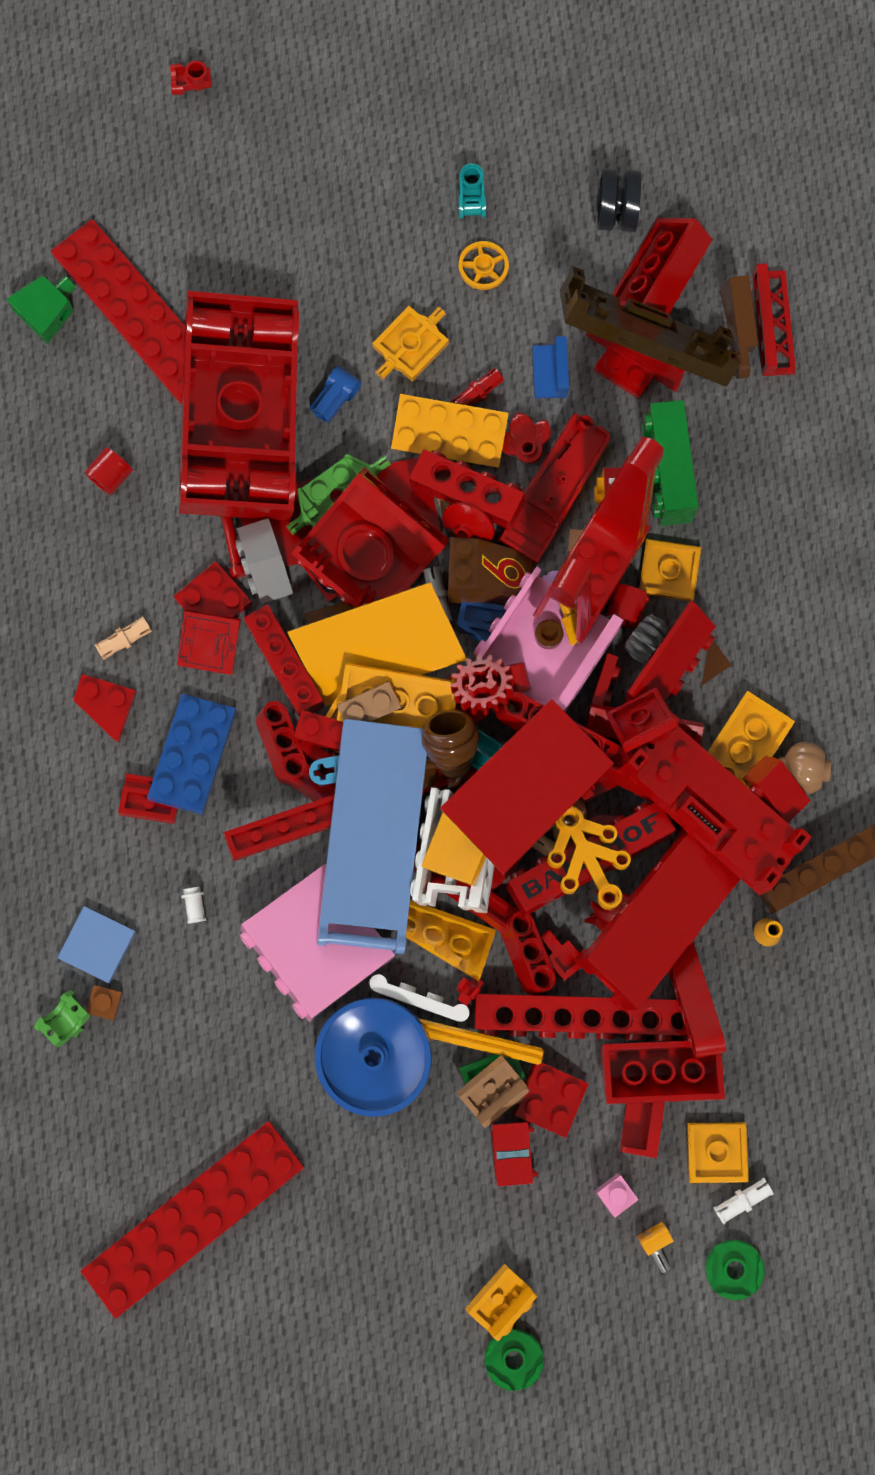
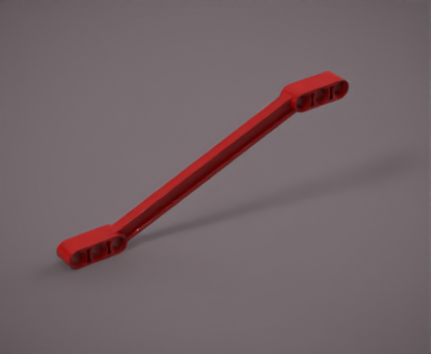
(499, 912)

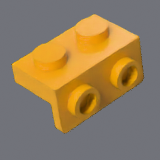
(501, 1302)

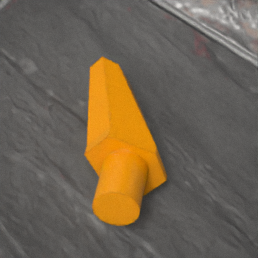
(570, 623)

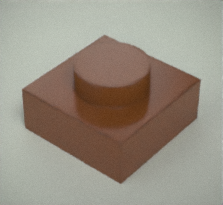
(104, 1002)

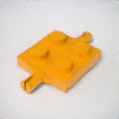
(410, 343)

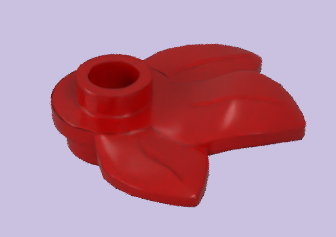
(524, 434)

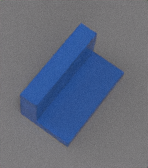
(551, 369)

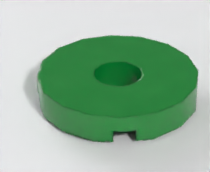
(717, 1264)
(522, 1376)

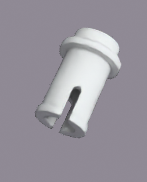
(194, 904)

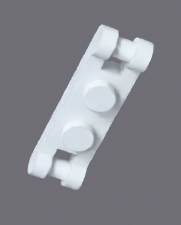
(431, 1003)

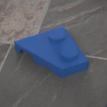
(477, 619)

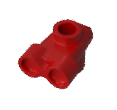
(192, 77)

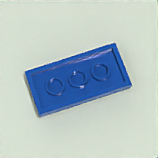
(192, 754)

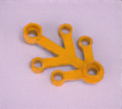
(587, 853)

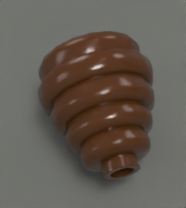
(450, 741)

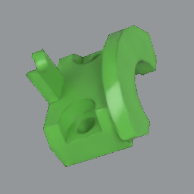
(63, 1020)

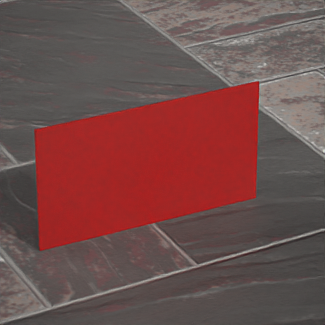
(526, 786)

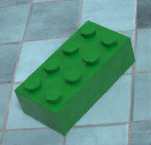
(674, 477)

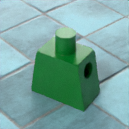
(43, 305)

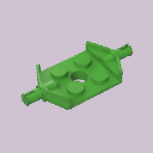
(315, 496)

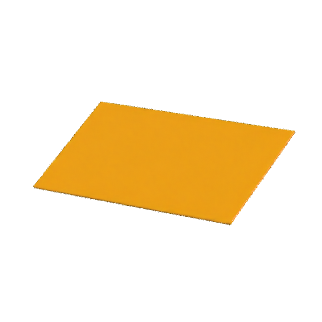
(394, 633)

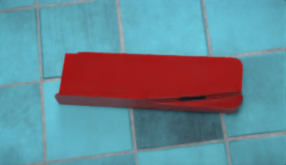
(556, 486)

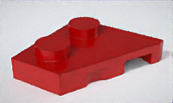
(105, 704)

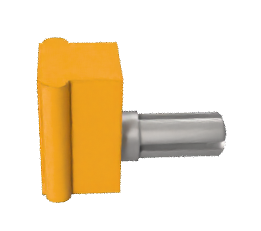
(652, 1242)

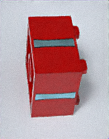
(512, 1153)

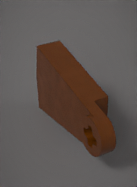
(740, 319)

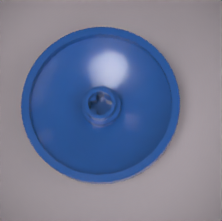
(373, 1057)

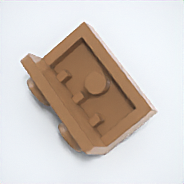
(493, 1091)

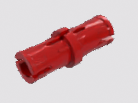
(479, 389)

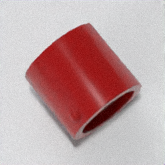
(108, 471)
(627, 604)

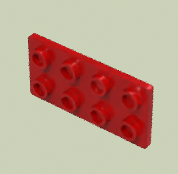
(634, 370)

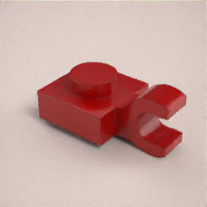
(562, 955)
(468, 990)

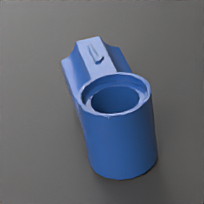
(339, 388)

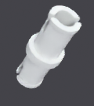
(743, 1200)

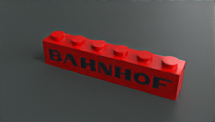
(635, 835)

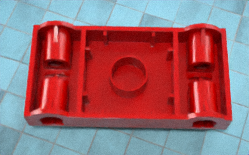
(239, 406)

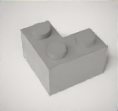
(263, 561)

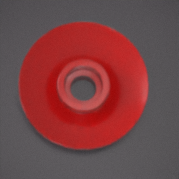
(468, 521)

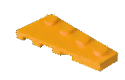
(450, 938)

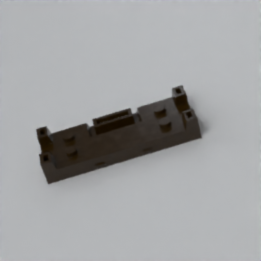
(648, 330)

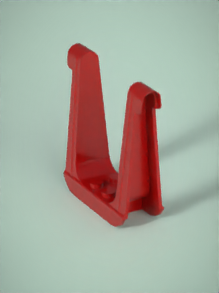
(608, 540)

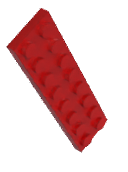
(126, 302)
(192, 1219)

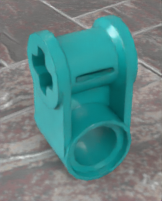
(472, 196)

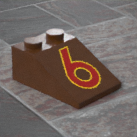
(484, 571)

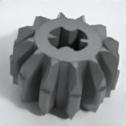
(647, 638)

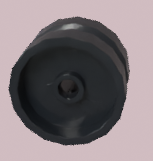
(618, 200)

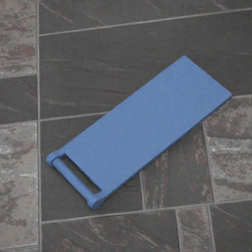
(373, 833)

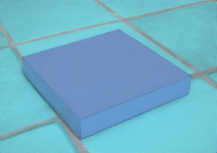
(96, 944)

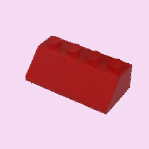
(664, 263)
(675, 655)
(659, 1073)

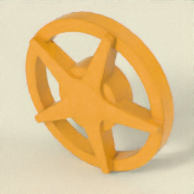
(483, 265)

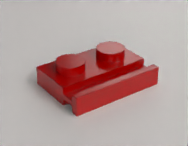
(136, 804)

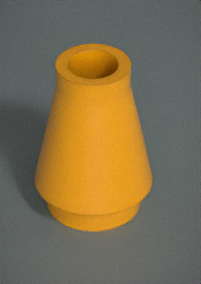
(763, 936)

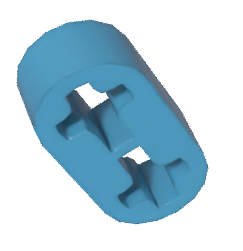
(330, 762)

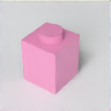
(616, 1195)

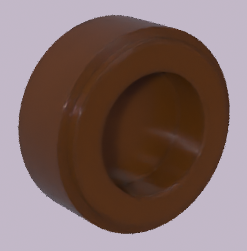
(549, 634)

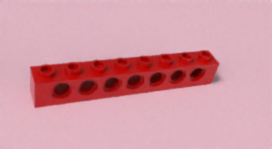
(488, 1004)

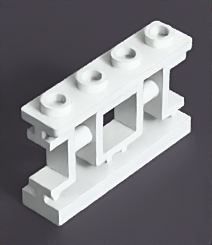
(426, 893)

